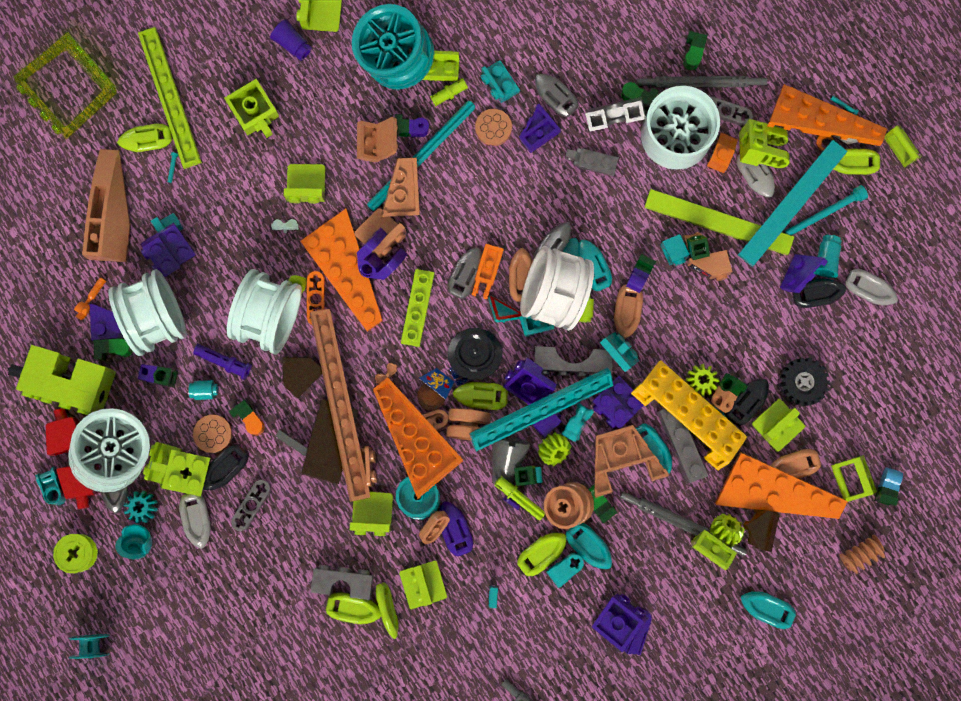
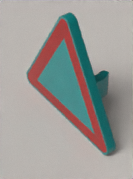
(501, 311)

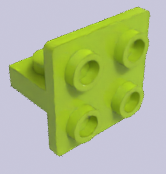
(778, 424)
(423, 584)

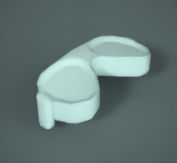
(279, 225)

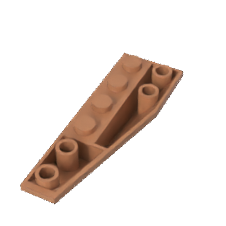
(107, 211)

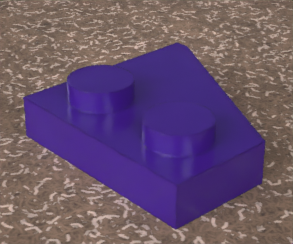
(539, 130)
(801, 272)
(103, 324)

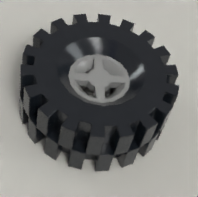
(811, 376)

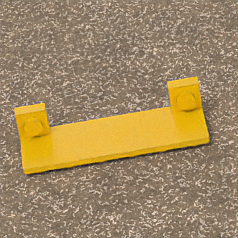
(693, 412)

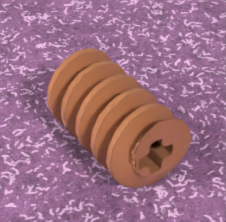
(863, 554)

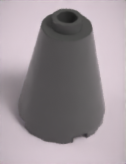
(506, 456)

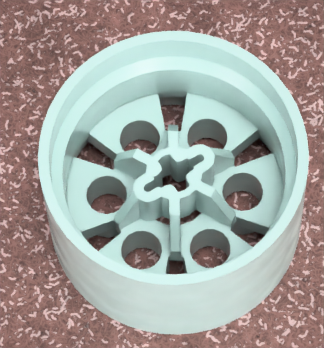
(677, 100)

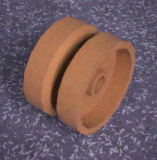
(469, 422)
(568, 505)

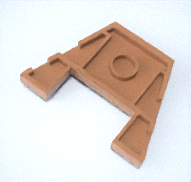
(621, 450)

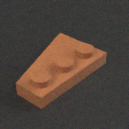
(403, 190)

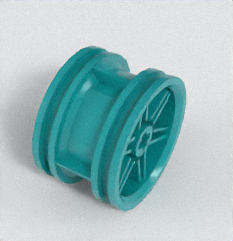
(392, 46)

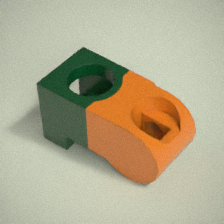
(252, 421)

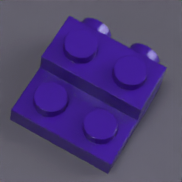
(167, 250)
(528, 382)
(617, 404)
(620, 621)

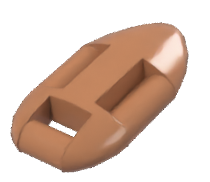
(518, 272)
(627, 311)
(797, 464)

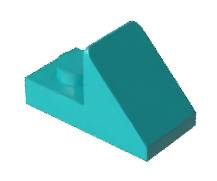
(533, 327)

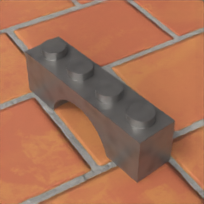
(551, 362)
(684, 446)

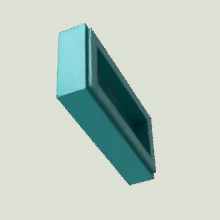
(493, 595)

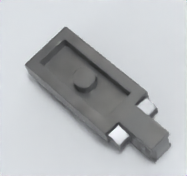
(593, 161)

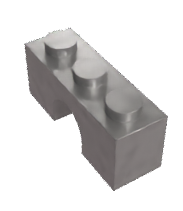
(622, 111)
(325, 578)

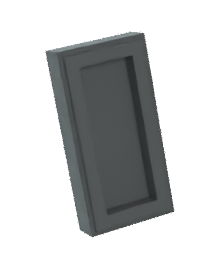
(291, 442)

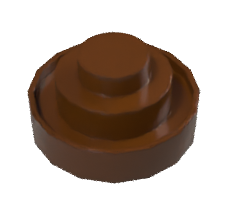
(429, 399)

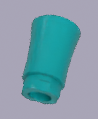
(830, 250)

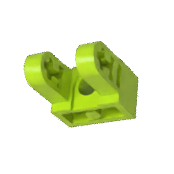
(754, 147)

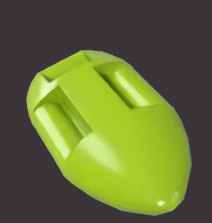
(145, 138)
(857, 162)
(481, 395)
(542, 553)
(352, 609)
(387, 609)

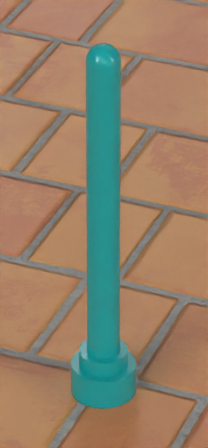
(858, 194)

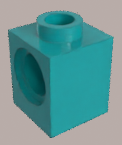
(675, 250)

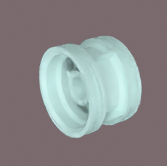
(264, 311)
(147, 312)
(85, 435)

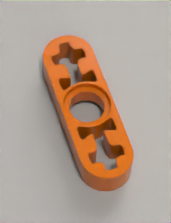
(321, 284)

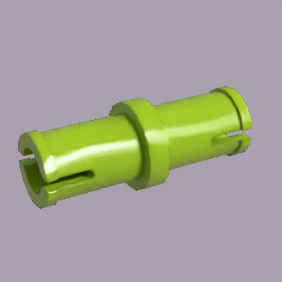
(449, 92)

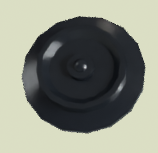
(475, 354)

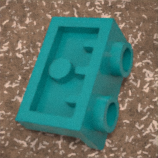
(500, 81)

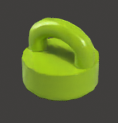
(298, 280)

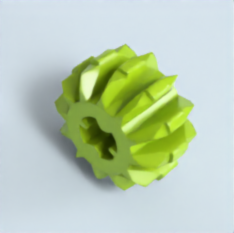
(705, 387)
(554, 449)
(727, 529)

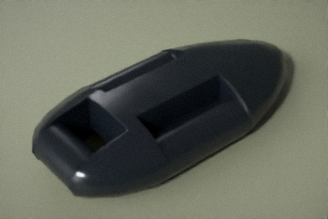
(820, 293)
(749, 402)
(225, 467)

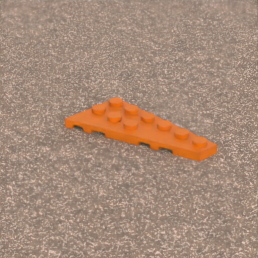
(820, 118)
(420, 446)
(764, 487)

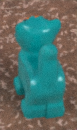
(577, 423)

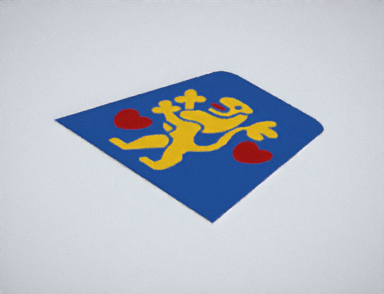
(438, 382)

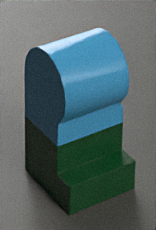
(889, 487)

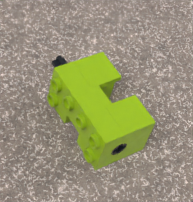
(47, 381)

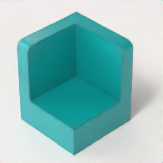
(161, 224)

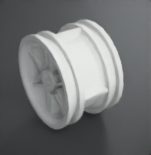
(557, 288)

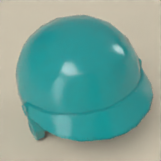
(134, 542)

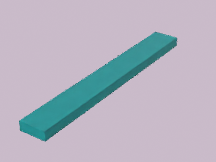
(792, 203)
(541, 409)

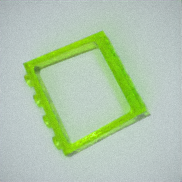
(68, 44)

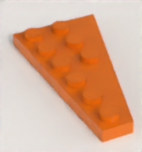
(335, 252)

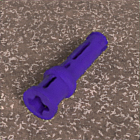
(230, 364)

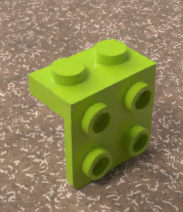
(320, 15)
(305, 183)
(372, 514)

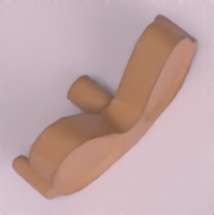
(391, 370)

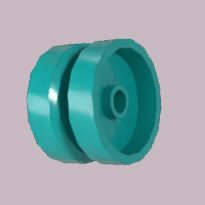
(413, 508)

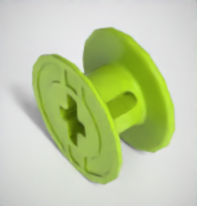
(64, 553)

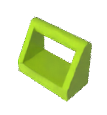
(902, 146)
(864, 476)
(713, 549)

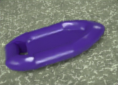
(456, 530)

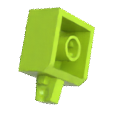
(257, 117)
(171, 468)

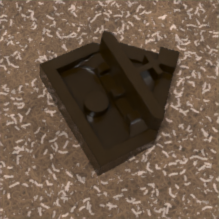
(299, 374)
(762, 529)

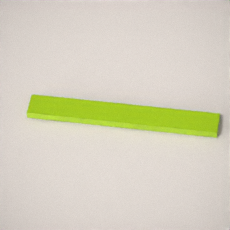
(169, 98)
(712, 220)

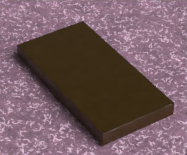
(322, 454)

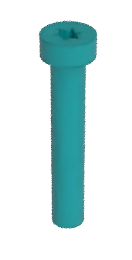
(844, 105)
(172, 166)

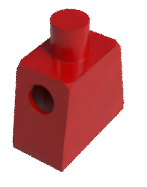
(60, 432)
(74, 489)

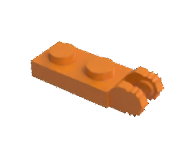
(487, 269)

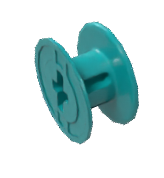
(89, 646)

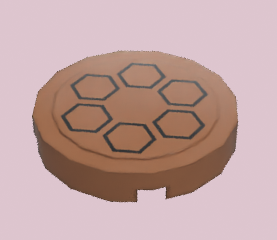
(493, 127)
(212, 433)

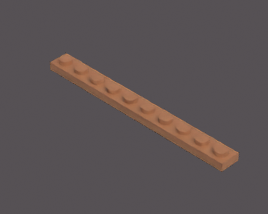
(340, 405)

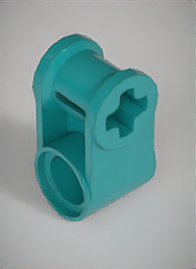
(49, 484)
(562, 571)

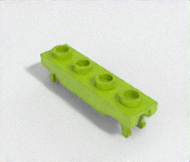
(417, 308)

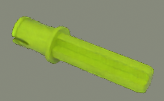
(512, 492)

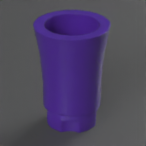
(291, 40)

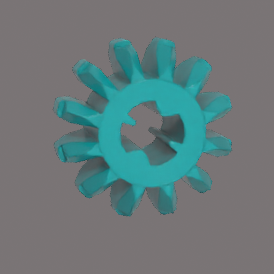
(145, 512)

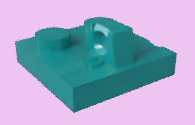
(620, 351)

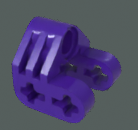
(377, 269)

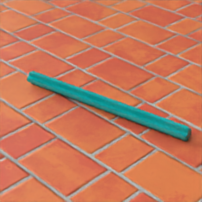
(428, 148)

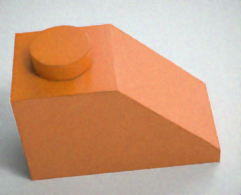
(722, 153)

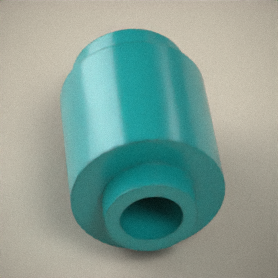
(203, 390)

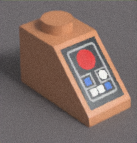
(714, 266)

